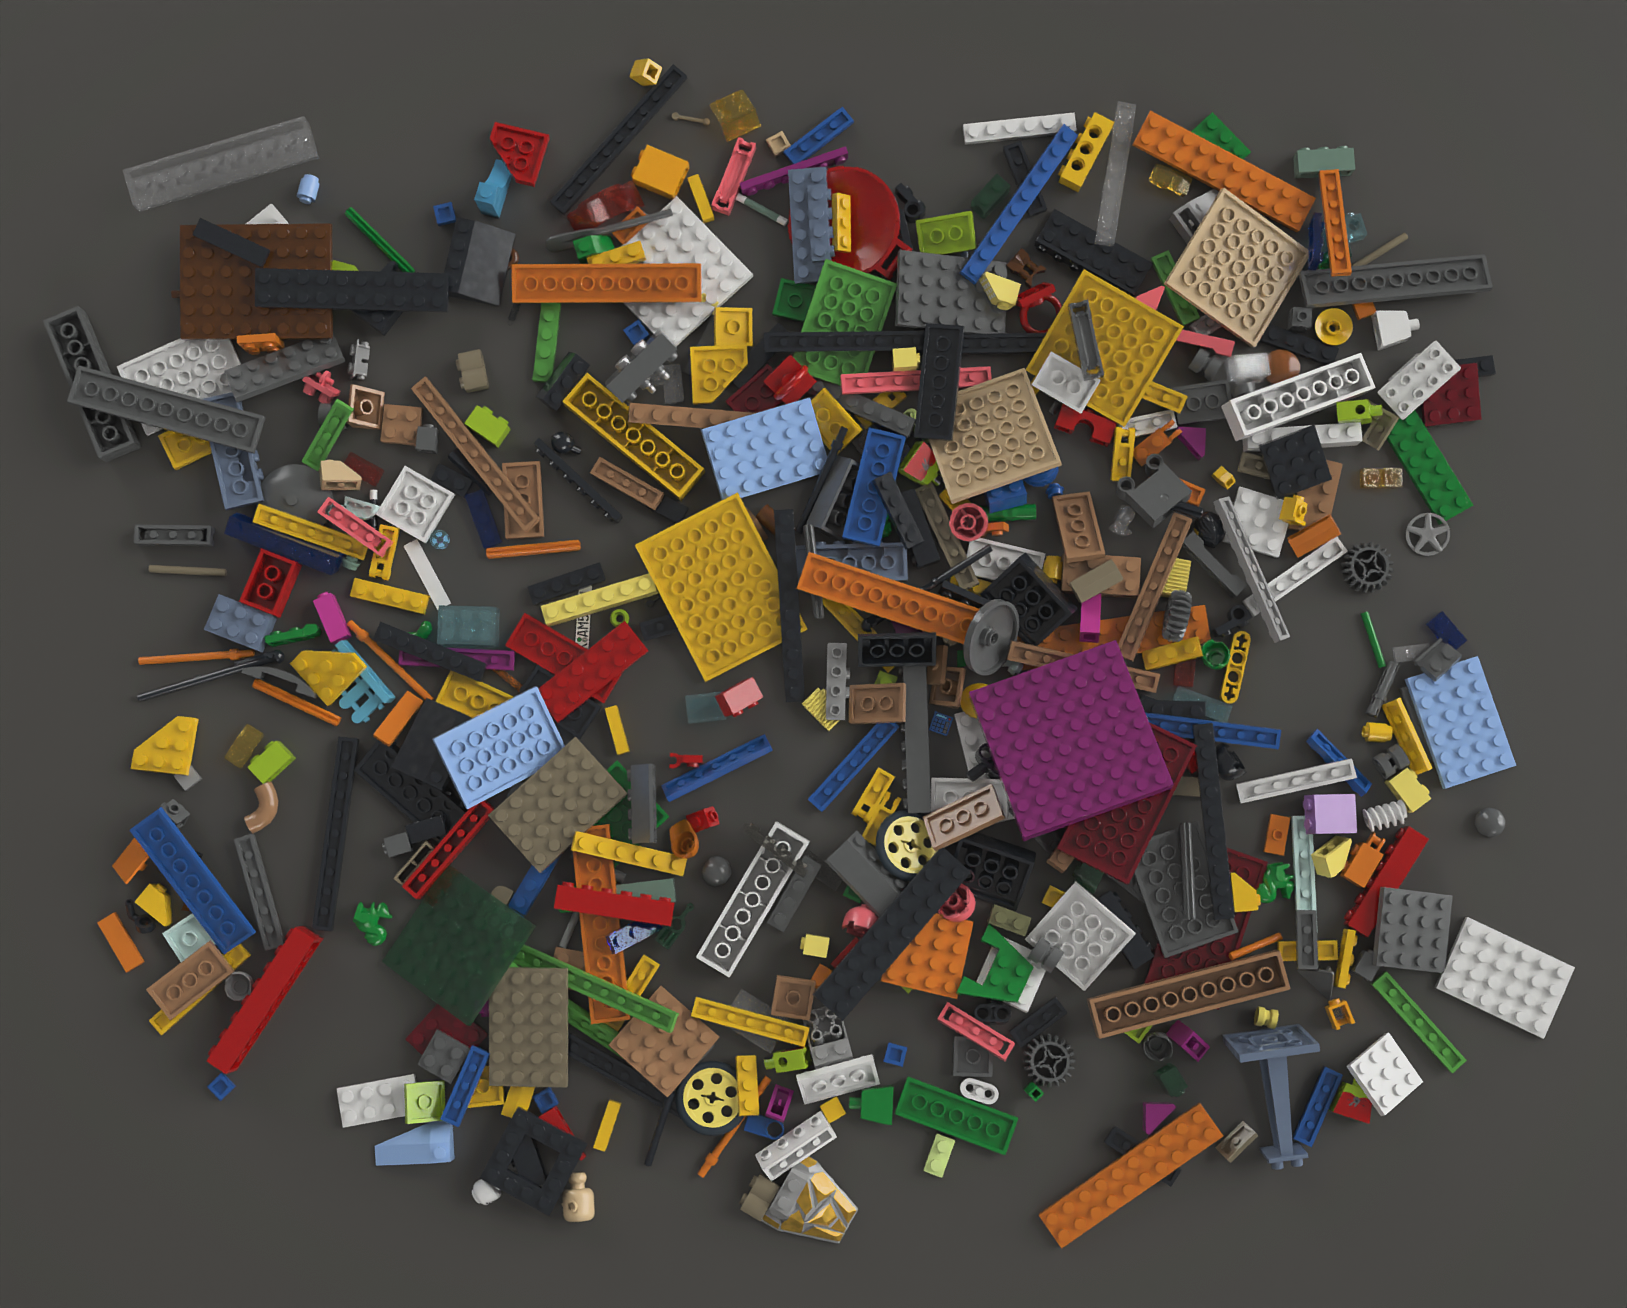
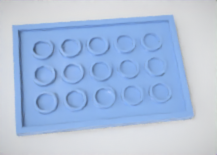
(765, 449)
(1460, 723)
(499, 747)

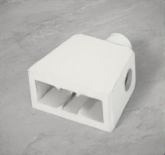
(1392, 328)

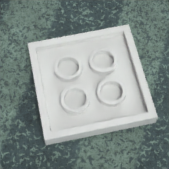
(415, 504)
(1260, 521)
(1032, 984)
(1384, 1074)

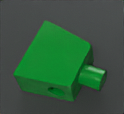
(875, 1104)

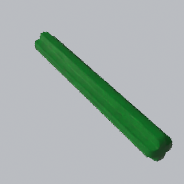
(378, 240)

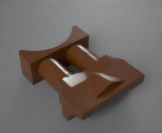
(1019, 261)

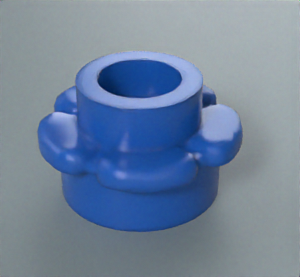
(1054, 490)

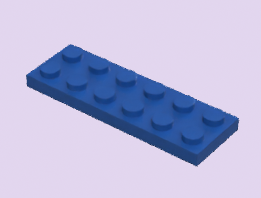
(866, 511)

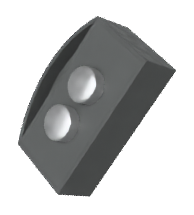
(645, 361)

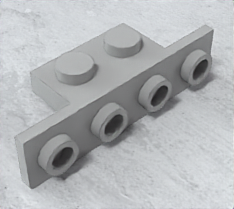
(836, 681)

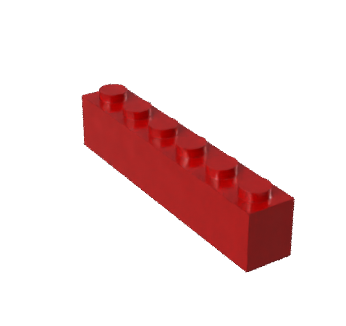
(448, 849)
(1388, 874)
(614, 905)

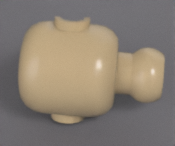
(578, 1201)

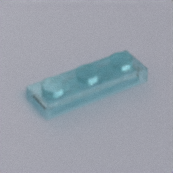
(1214, 708)

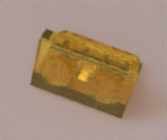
(735, 115)

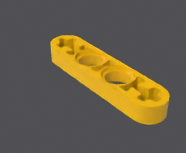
(1238, 668)

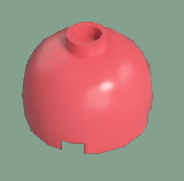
(968, 522)
(959, 905)
(859, 920)

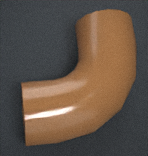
(266, 809)

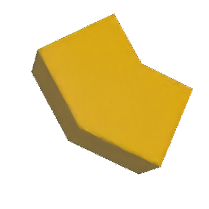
(1223, 477)

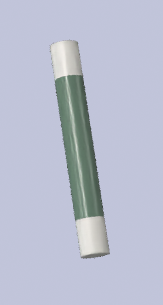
(761, 209)

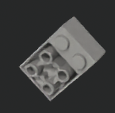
(1190, 215)
(827, 1038)

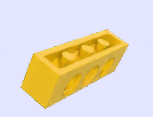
(1102, 127)

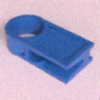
(759, 1124)

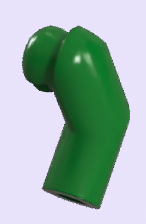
(424, 630)

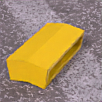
(517, 1097)

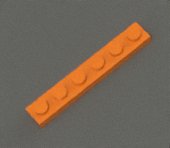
(1335, 223)

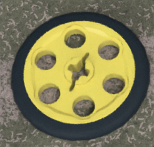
(886, 835)
(694, 1118)

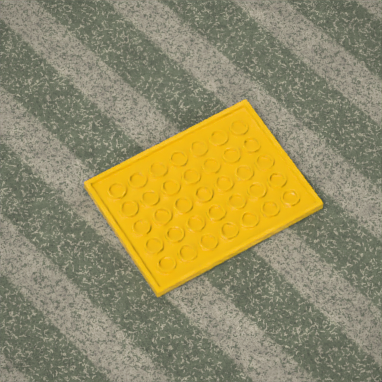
(717, 585)

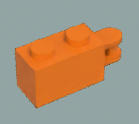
(1363, 861)

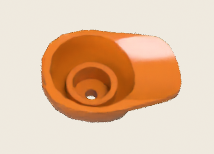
(683, 840)

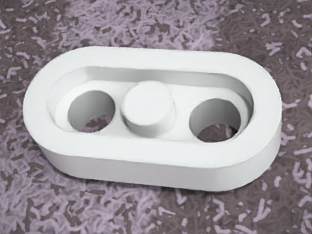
(978, 1091)

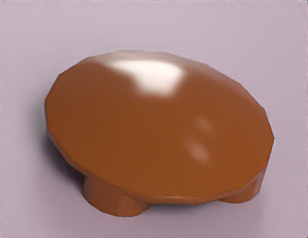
(1282, 366)

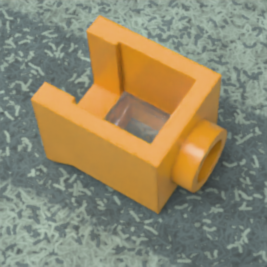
(1339, 1013)

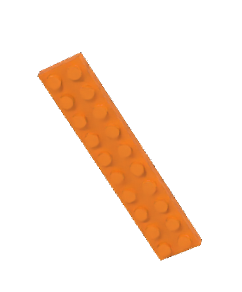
(1223, 170)
(606, 283)
(886, 597)
(1067, 637)
(597, 954)
(1130, 1175)

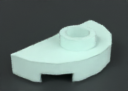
(360, 508)

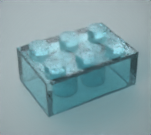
(468, 626)

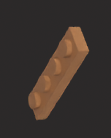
(627, 483)

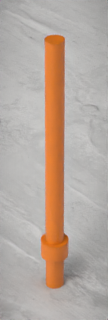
(364, 637)
(233, 654)
(712, 1158)

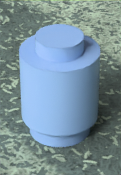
(308, 189)

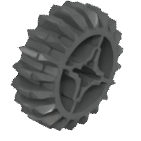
(1353, 562)
(1176, 615)
(1040, 1063)

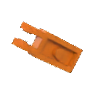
(1154, 443)

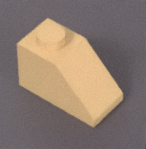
(338, 476)

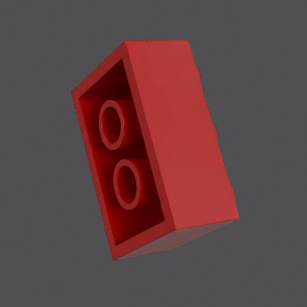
(270, 583)

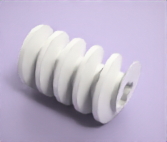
(1385, 814)

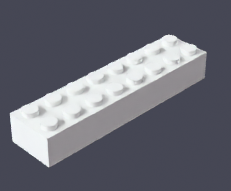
(1298, 397)
(750, 902)

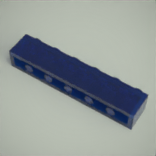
(282, 544)

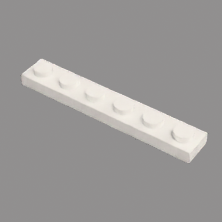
(1017, 128)
(1300, 572)
(1296, 780)

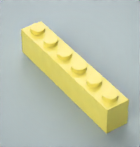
(599, 600)

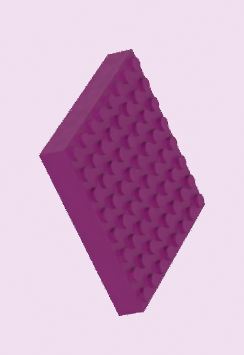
(1070, 740)

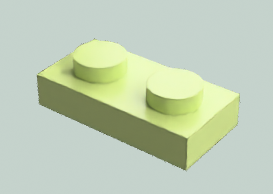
(939, 1155)

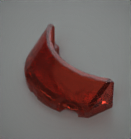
(605, 206)

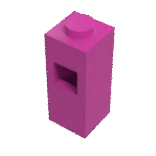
(332, 617)
(1090, 620)

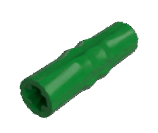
(1022, 512)

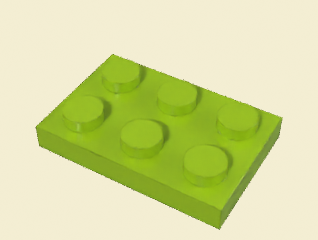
(946, 234)

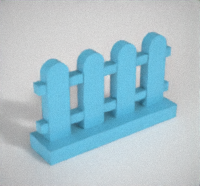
(363, 686)

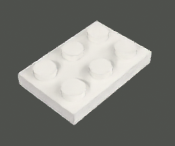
(1065, 382)

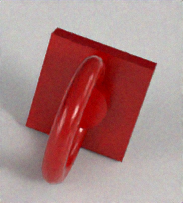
(1034, 297)
(789, 380)

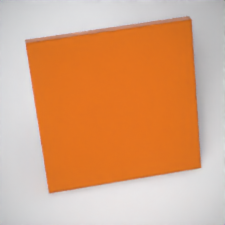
(131, 861)

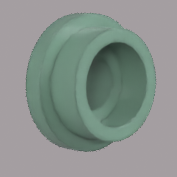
(350, 562)

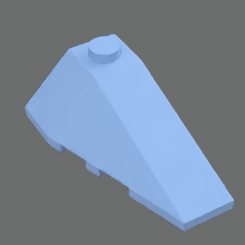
(421, 1145)

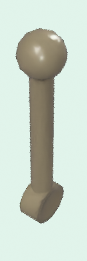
(675, 116)

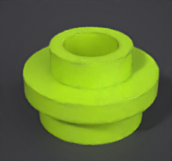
(619, 612)

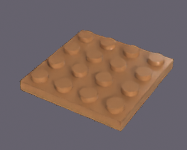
(661, 1055)

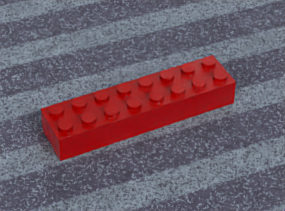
(264, 999)

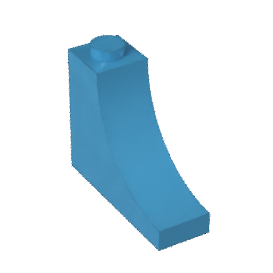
(492, 193)

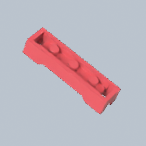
(733, 176)
(1220, 346)
(355, 527)
(976, 1031)

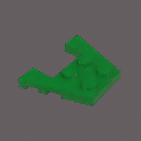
(1006, 975)

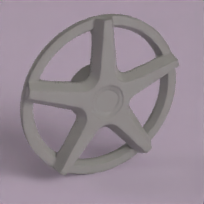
(1428, 534)

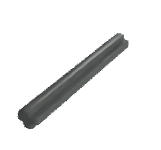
(810, 546)
(1187, 871)

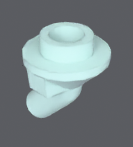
(1013, 667)

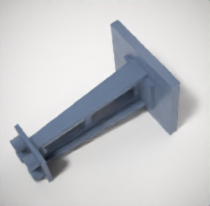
(1271, 1050)

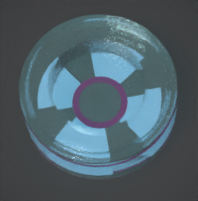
(439, 539)

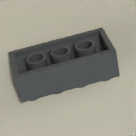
(835, 498)
(642, 804)
(865, 874)

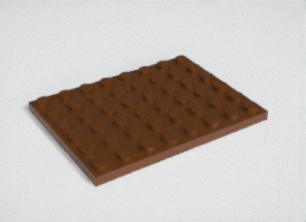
(220, 286)

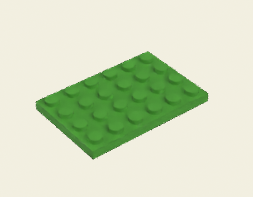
(844, 303)

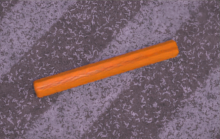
(533, 549)
(296, 702)

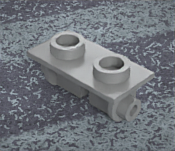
(356, 367)

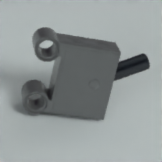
(1158, 494)

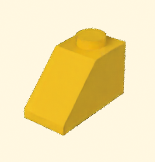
(1243, 895)
(156, 903)

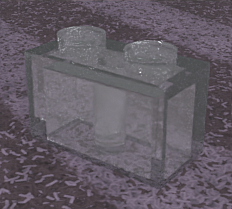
(1247, 368)

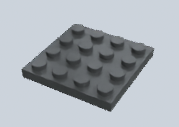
(1412, 930)

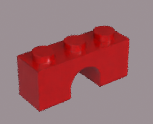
(1101, 427)

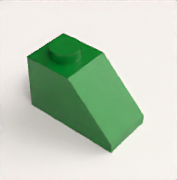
(592, 246)

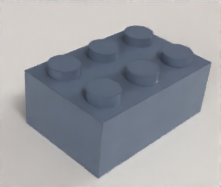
(240, 623)

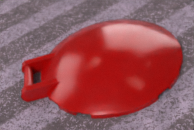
(873, 220)

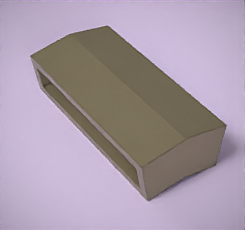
(1096, 581)
(412, 860)

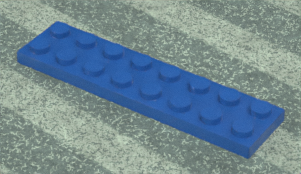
(192, 880)

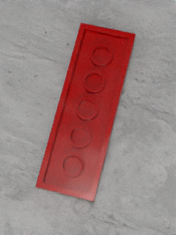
(549, 649)
(592, 671)

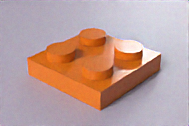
(260, 342)

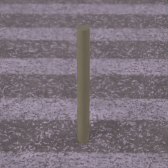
(1383, 249)
(187, 570)

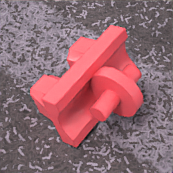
(321, 383)

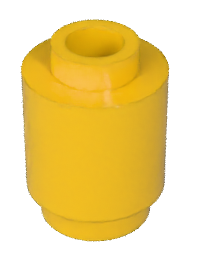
(1053, 568)
(1377, 732)

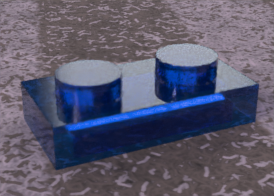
(1445, 629)

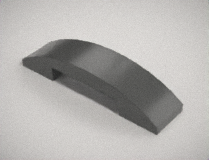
(260, 673)

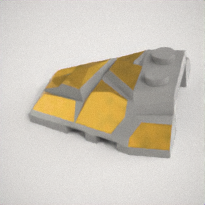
(811, 1204)

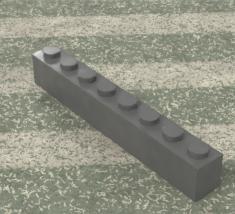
(916, 741)

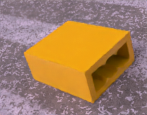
(660, 172)

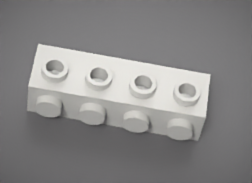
(795, 1146)

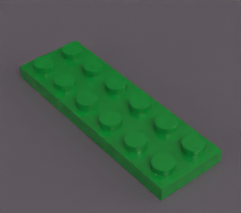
(1428, 468)
(956, 1115)

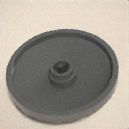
(296, 492)
(990, 636)

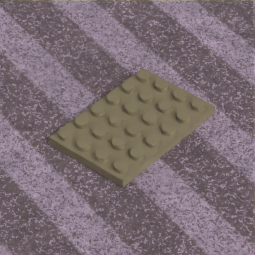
(555, 802)
(529, 1028)

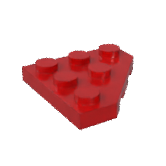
(520, 151)

